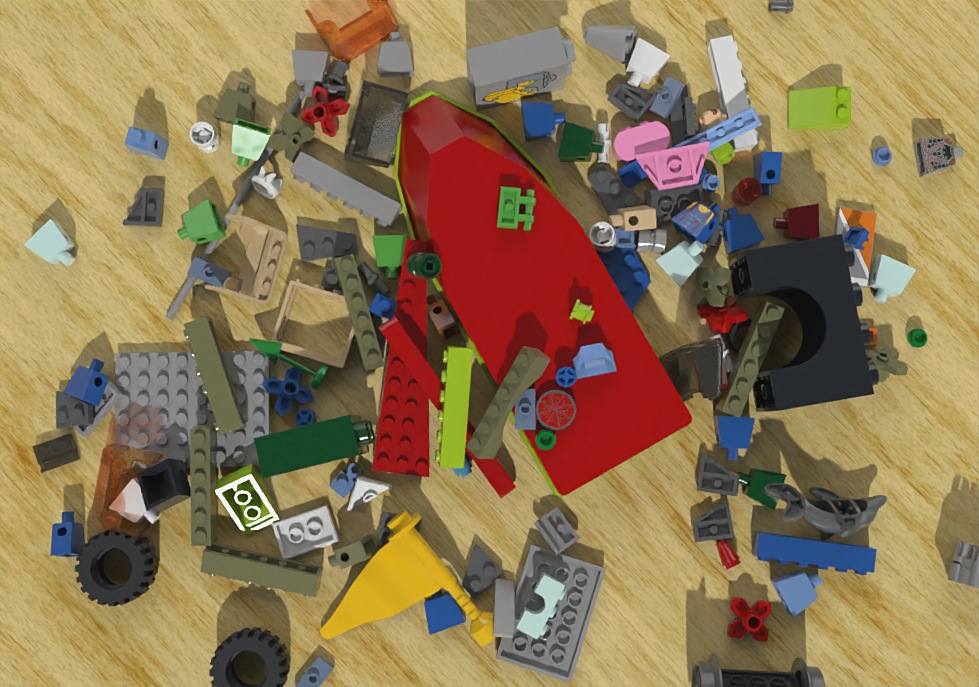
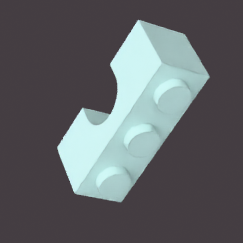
(534, 622)

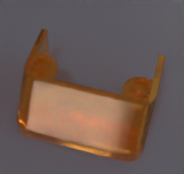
(358, 35)
(117, 460)

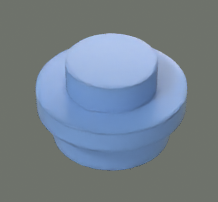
(882, 156)
(710, 182)

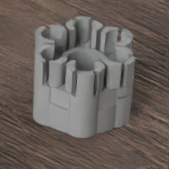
(965, 564)

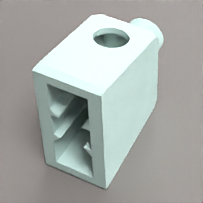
(52, 244)
(681, 261)
(889, 277)

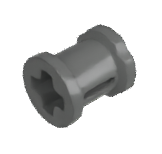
(338, 72)

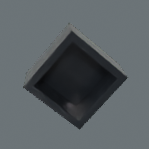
(164, 485)

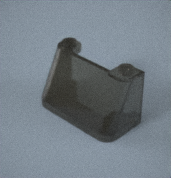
(376, 125)
(696, 368)

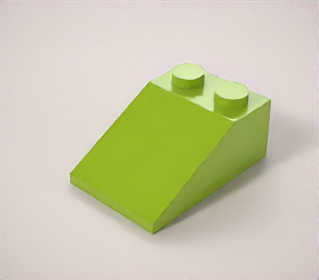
(820, 108)
(247, 499)

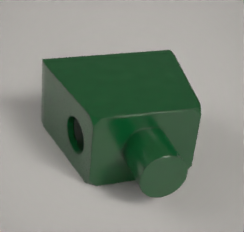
(578, 144)
(755, 483)

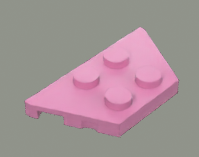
(674, 166)

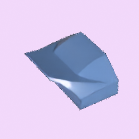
(593, 361)

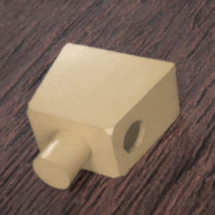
(634, 218)

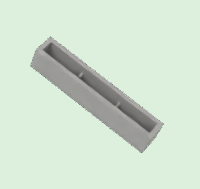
(342, 187)

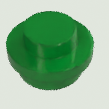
(917, 338)
(545, 439)

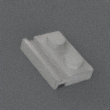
(556, 530)

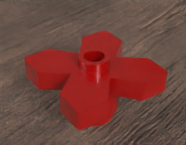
(325, 111)
(723, 317)
(755, 626)

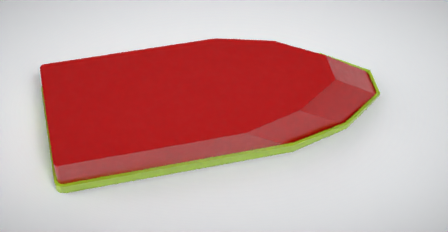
(522, 287)

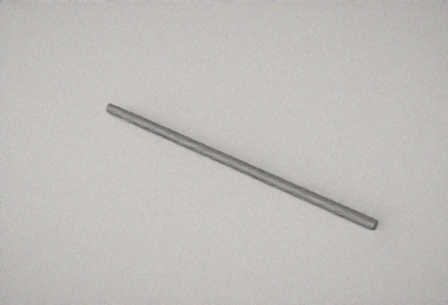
(233, 209)

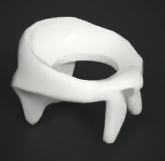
(267, 185)

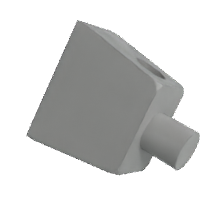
(394, 58)
(310, 69)

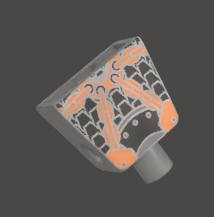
(935, 155)

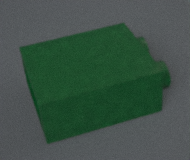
(313, 444)

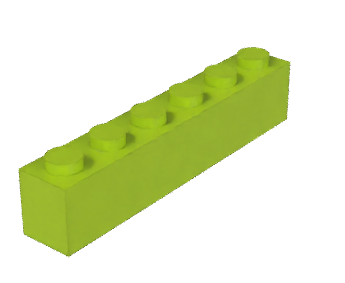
(454, 406)

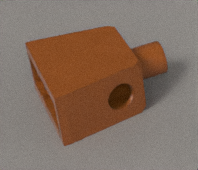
(444, 321)

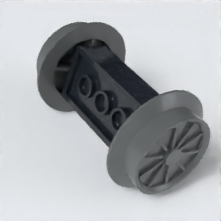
(711, 675)

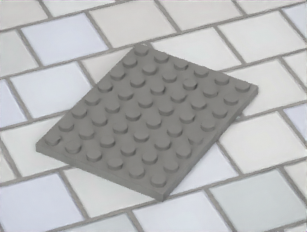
(167, 399)

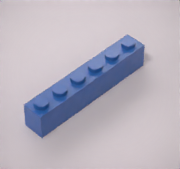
(813, 551)

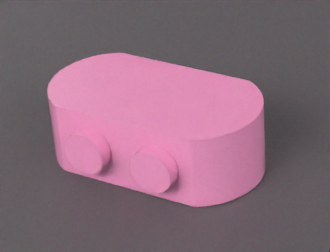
(639, 140)

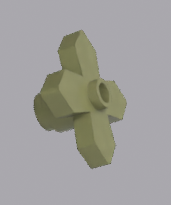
(289, 137)
(712, 287)
(887, 362)

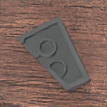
(612, 191)
(672, 201)
(324, 243)

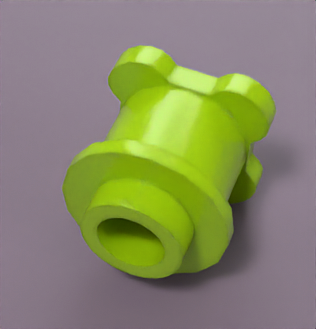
(582, 312)

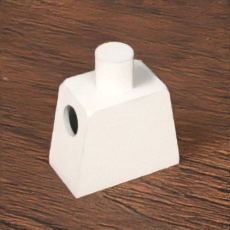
(645, 63)
(131, 504)

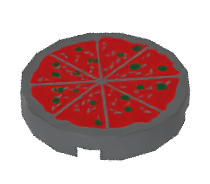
(555, 409)

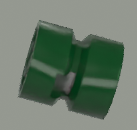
(424, 265)

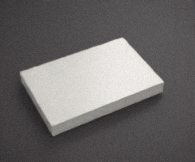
(305, 532)

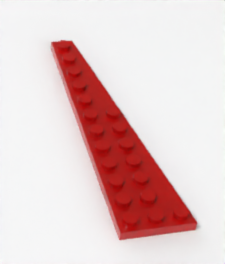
(404, 416)

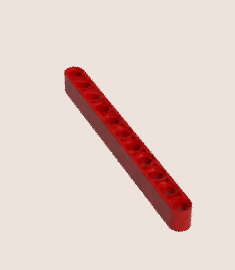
(431, 386)

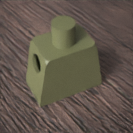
(236, 105)
(353, 552)

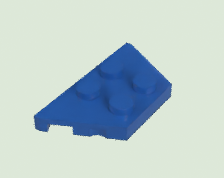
(626, 273)

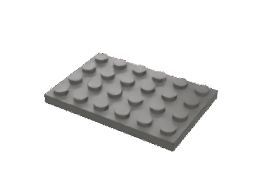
(561, 644)

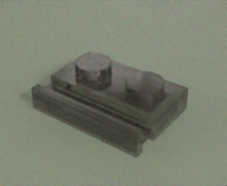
(56, 452)

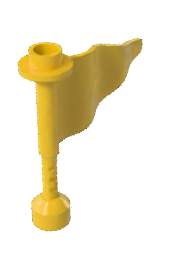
(399, 577)

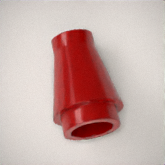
(727, 554)

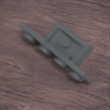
(682, 118)

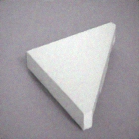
(365, 490)

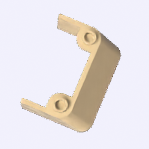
(260, 262)

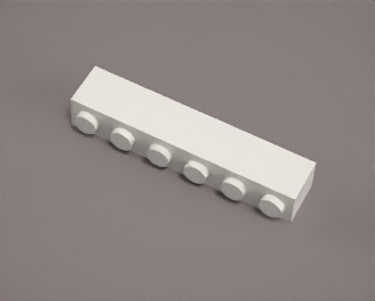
(731, 86)

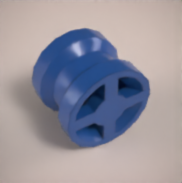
(565, 373)
(302, 420)

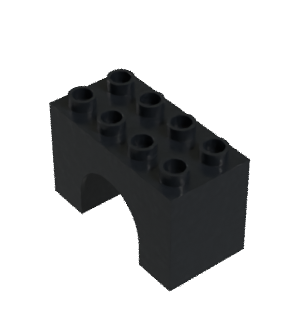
(819, 288)

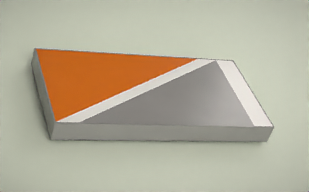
(857, 218)

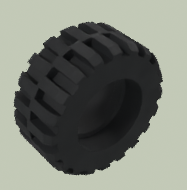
(93, 576)
(256, 641)

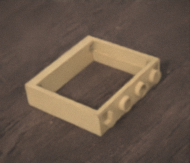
(284, 315)

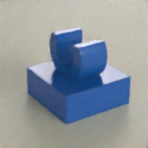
(856, 237)

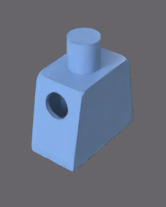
(143, 143)
(796, 590)

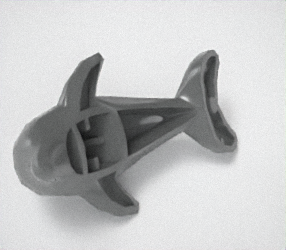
(831, 513)

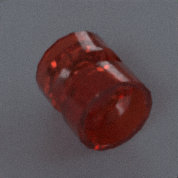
(746, 192)

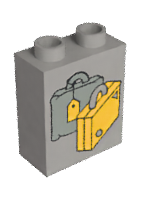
(519, 68)

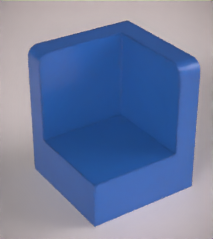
(632, 174)

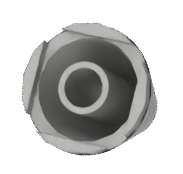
(612, 40)

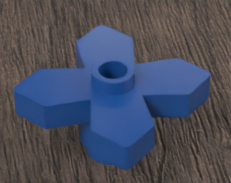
(298, 394)

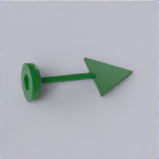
(272, 351)

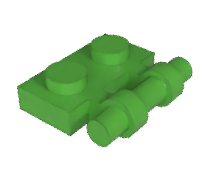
(509, 208)

